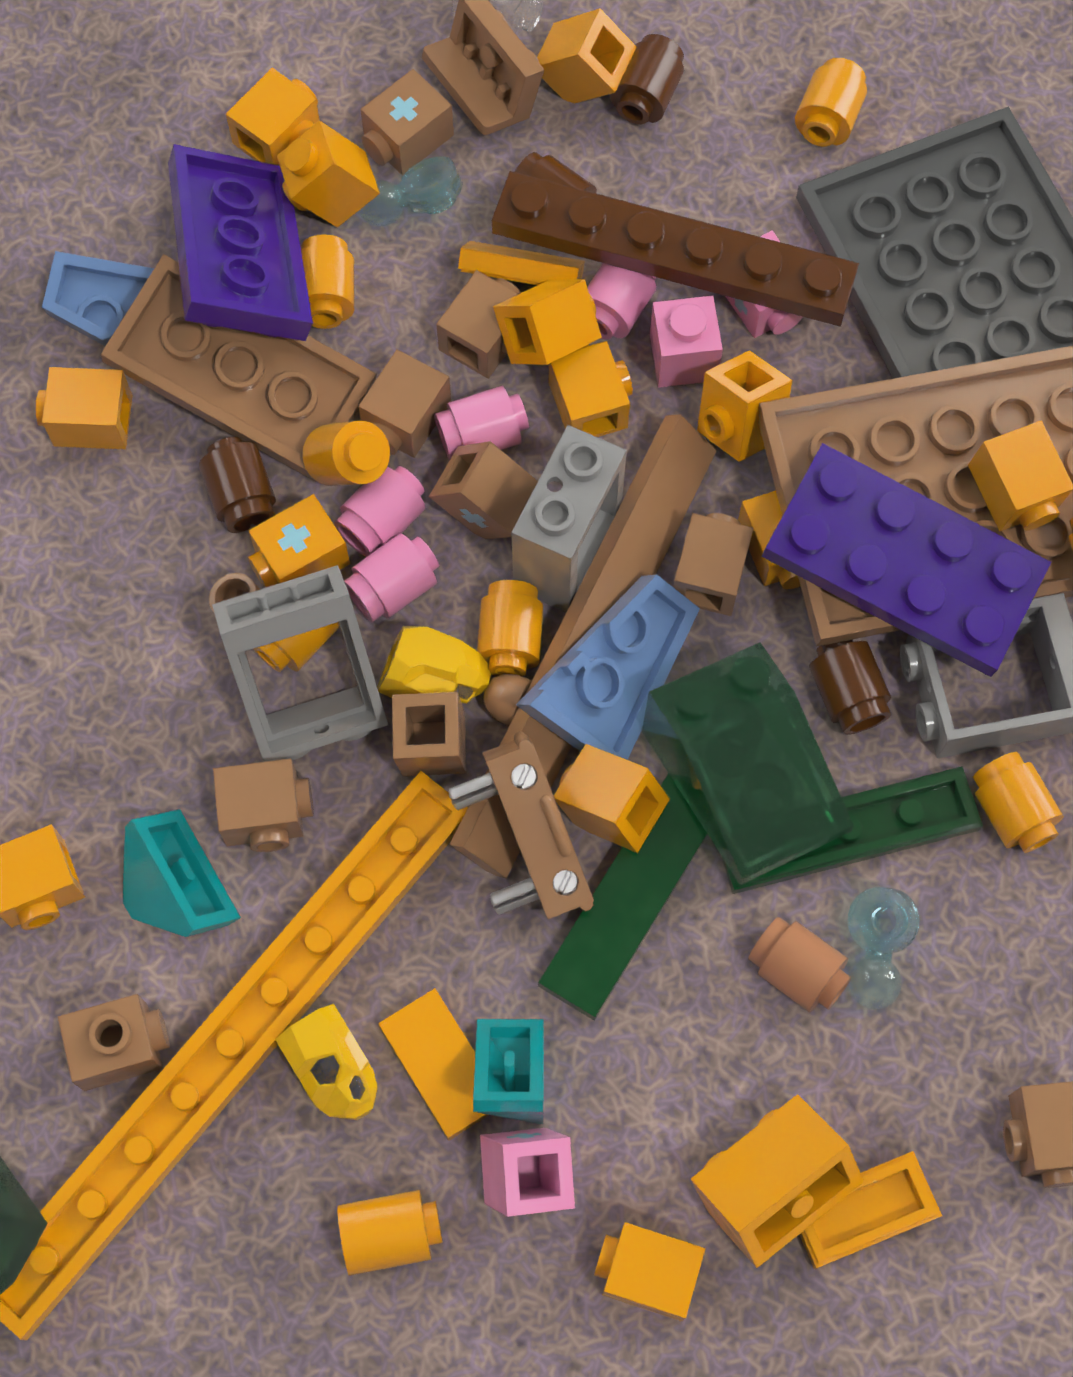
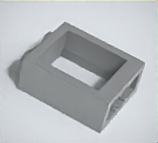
(566, 527)
(283, 613)
(1052, 636)

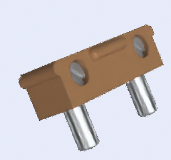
(537, 827)

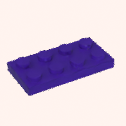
(237, 245)
(907, 560)

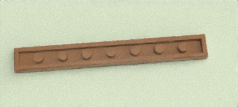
(628, 551)

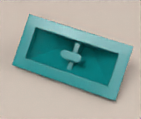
(171, 879)
(510, 1069)

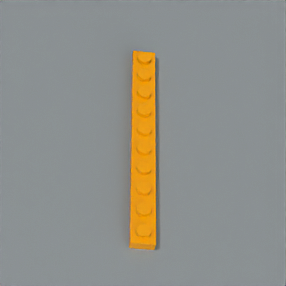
(229, 1048)

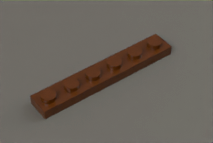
(675, 248)

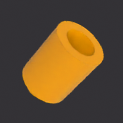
(346, 453)
(388, 1231)

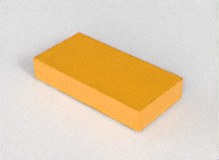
(517, 264)
(436, 1060)
(885, 1205)

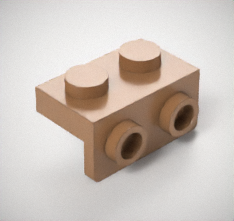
(486, 67)

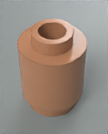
(800, 964)

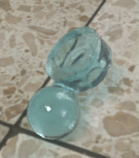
(425, 187)
(875, 978)

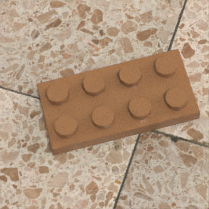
(234, 378)

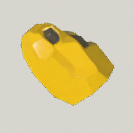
(433, 663)
(330, 1064)

